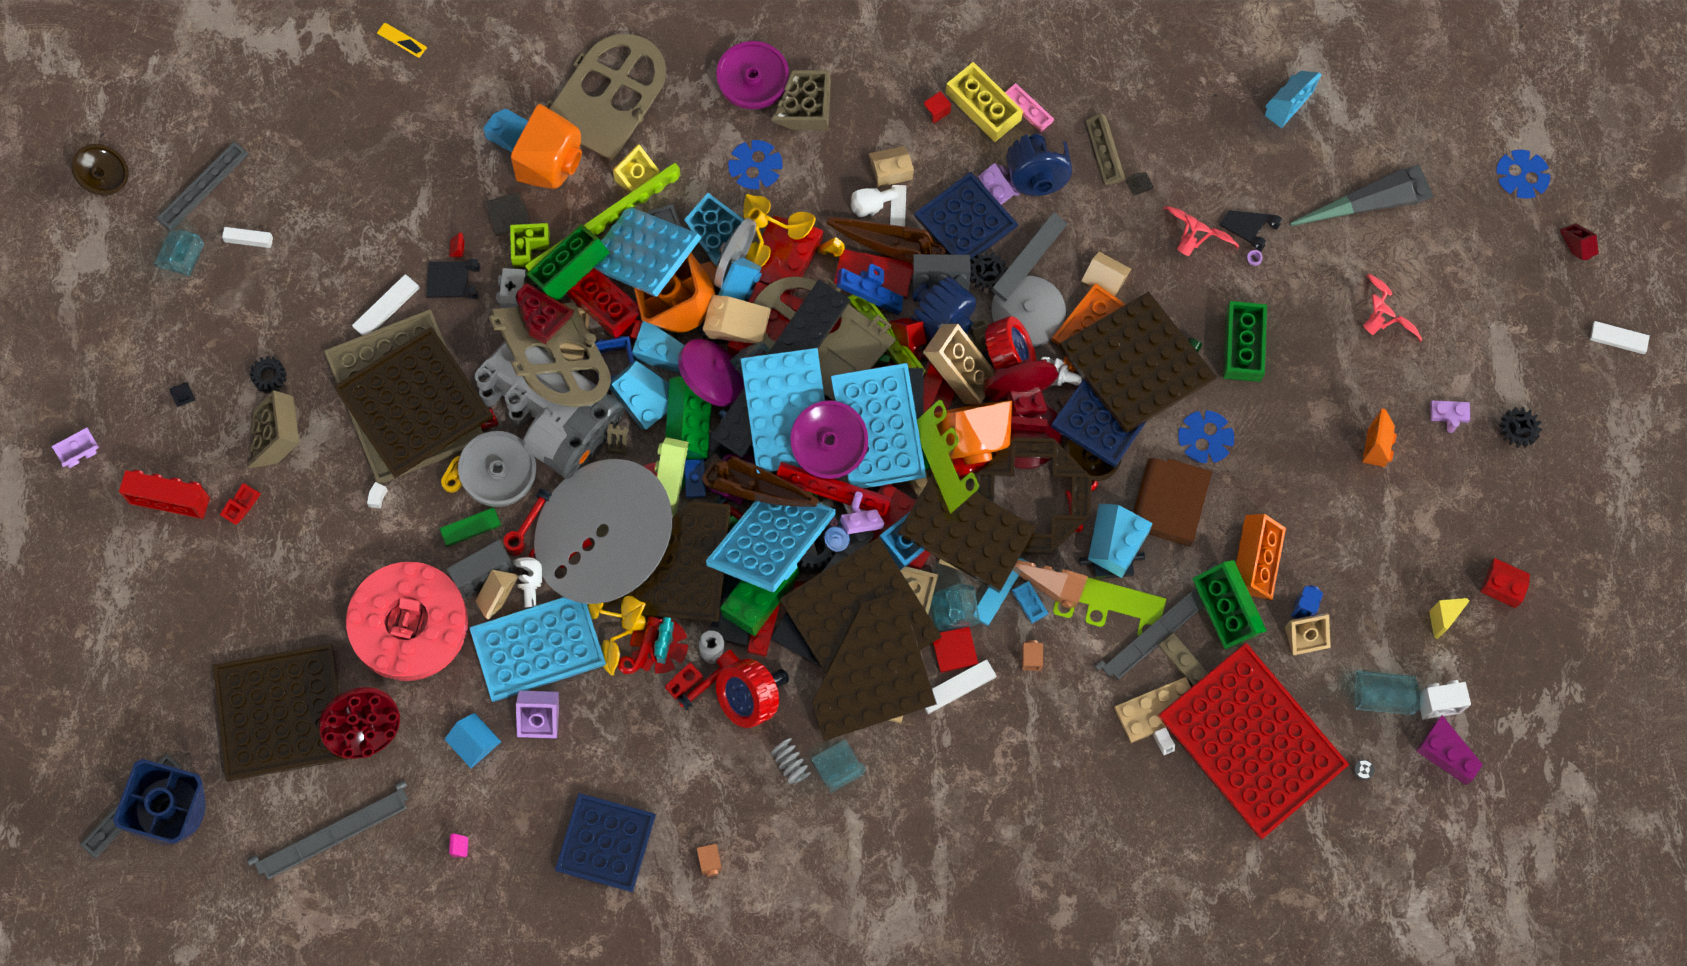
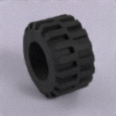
(818, 562)

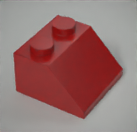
(1506, 583)

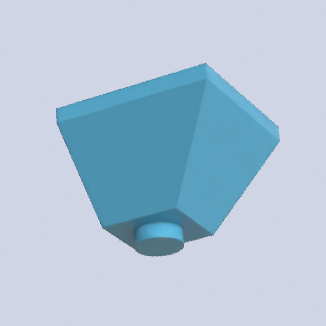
(505, 128)

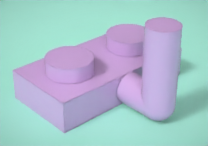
(1450, 412)
(861, 521)

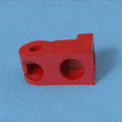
(684, 681)

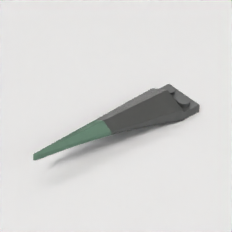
(1395, 190)

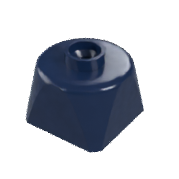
(146, 792)

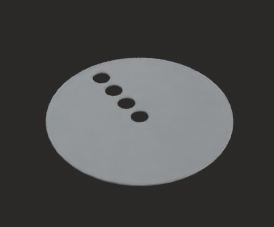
(638, 522)

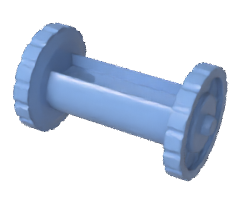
(837, 538)

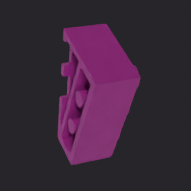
(1449, 751)

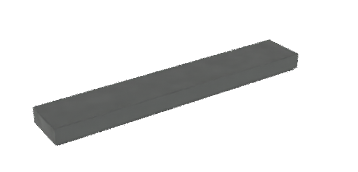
(202, 186)
(1029, 256)
(106, 831)

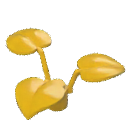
(756, 209)
(631, 620)

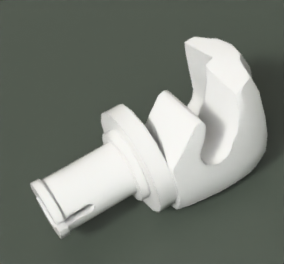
(870, 200)
(1063, 373)
(530, 582)

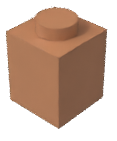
(1032, 656)
(709, 860)

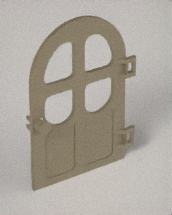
(600, 124)
(575, 331)
(847, 350)

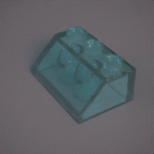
(1387, 693)

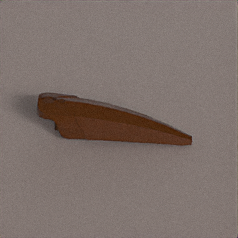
(888, 239)
(742, 480)

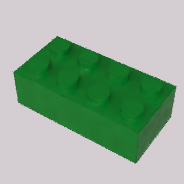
(568, 262)
(1245, 341)
(688, 418)
(1229, 604)
(752, 605)

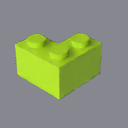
(525, 239)

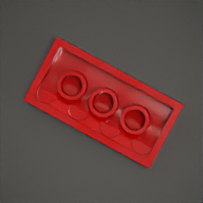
(604, 302)

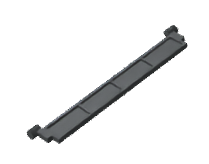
(1153, 635)
(332, 834)

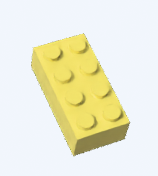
(984, 102)

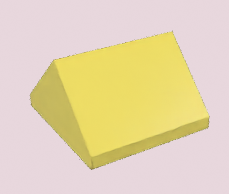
(635, 170)
(1445, 613)

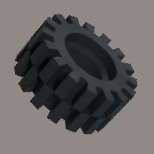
(272, 384)

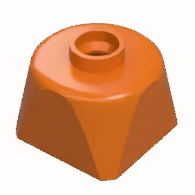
(546, 150)
(681, 302)
(980, 430)

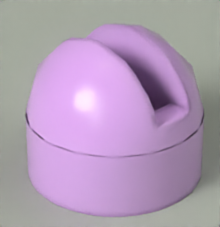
(1257, 254)

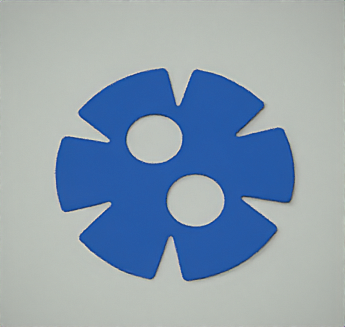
(740, 166)
(1511, 182)
(1215, 441)

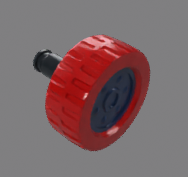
(1007, 343)
(749, 692)

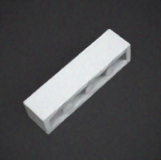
(247, 237)

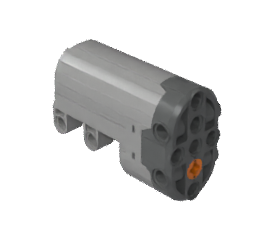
(560, 434)

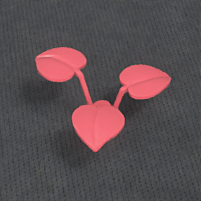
(1189, 242)
(1376, 319)

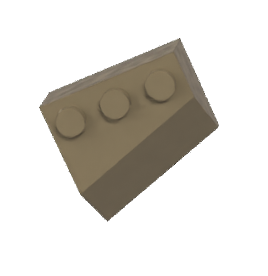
(805, 101)
(273, 430)

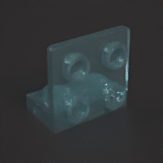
(838, 766)

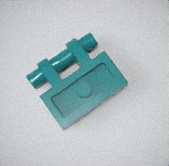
(664, 639)

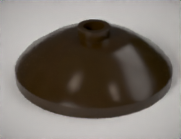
(101, 161)
(1098, 469)

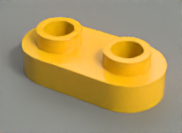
(451, 475)

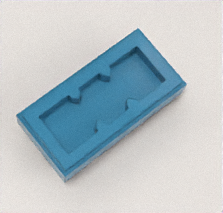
(1029, 602)

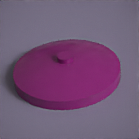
(752, 75)
(709, 372)
(829, 439)

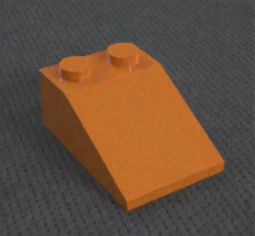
(1380, 440)

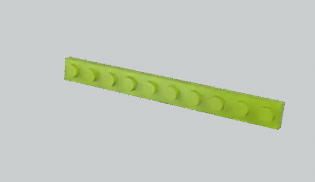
(614, 212)

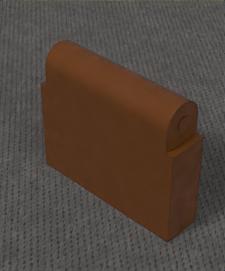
(1172, 499)

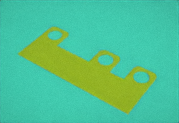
(937, 454)
(1107, 596)

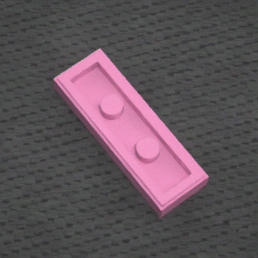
(1031, 109)

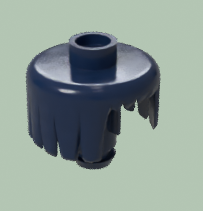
(1035, 169)
(943, 306)

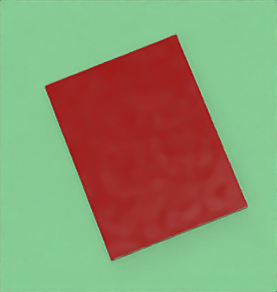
(1253, 740)

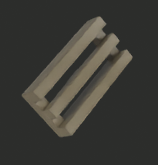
(610, 431)

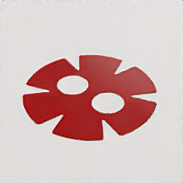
(676, 650)

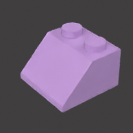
(537, 714)

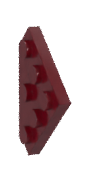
(541, 313)

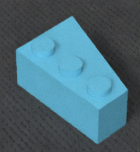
(657, 348)

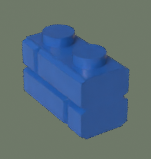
(1307, 602)

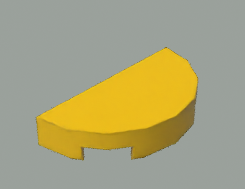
(832, 246)

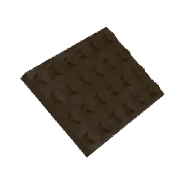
(973, 538)

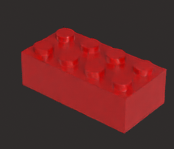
(164, 494)

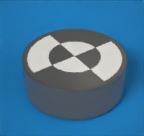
(1363, 770)

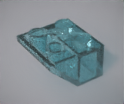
(180, 252)
(955, 608)

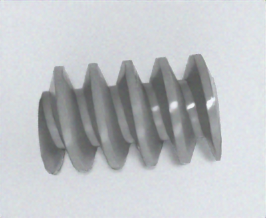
(708, 640)
(789, 762)

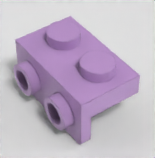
(998, 182)
(75, 447)

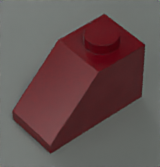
(1580, 241)

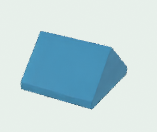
(472, 739)

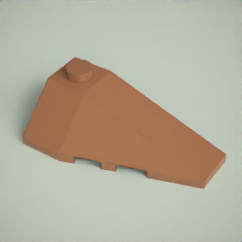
(1061, 587)

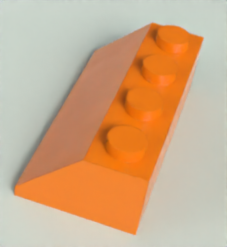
(1260, 554)

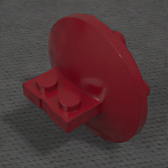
(1022, 385)
(1033, 427)
(359, 723)

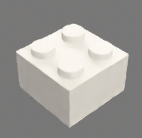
(1444, 699)

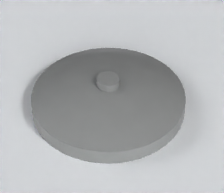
(734, 249)
(1036, 306)
(496, 469)

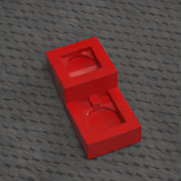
(241, 504)

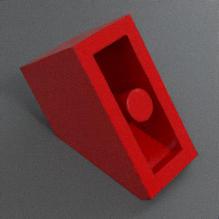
(908, 332)

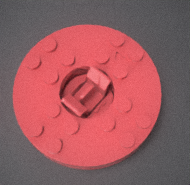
(407, 621)

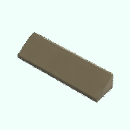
(1105, 149)

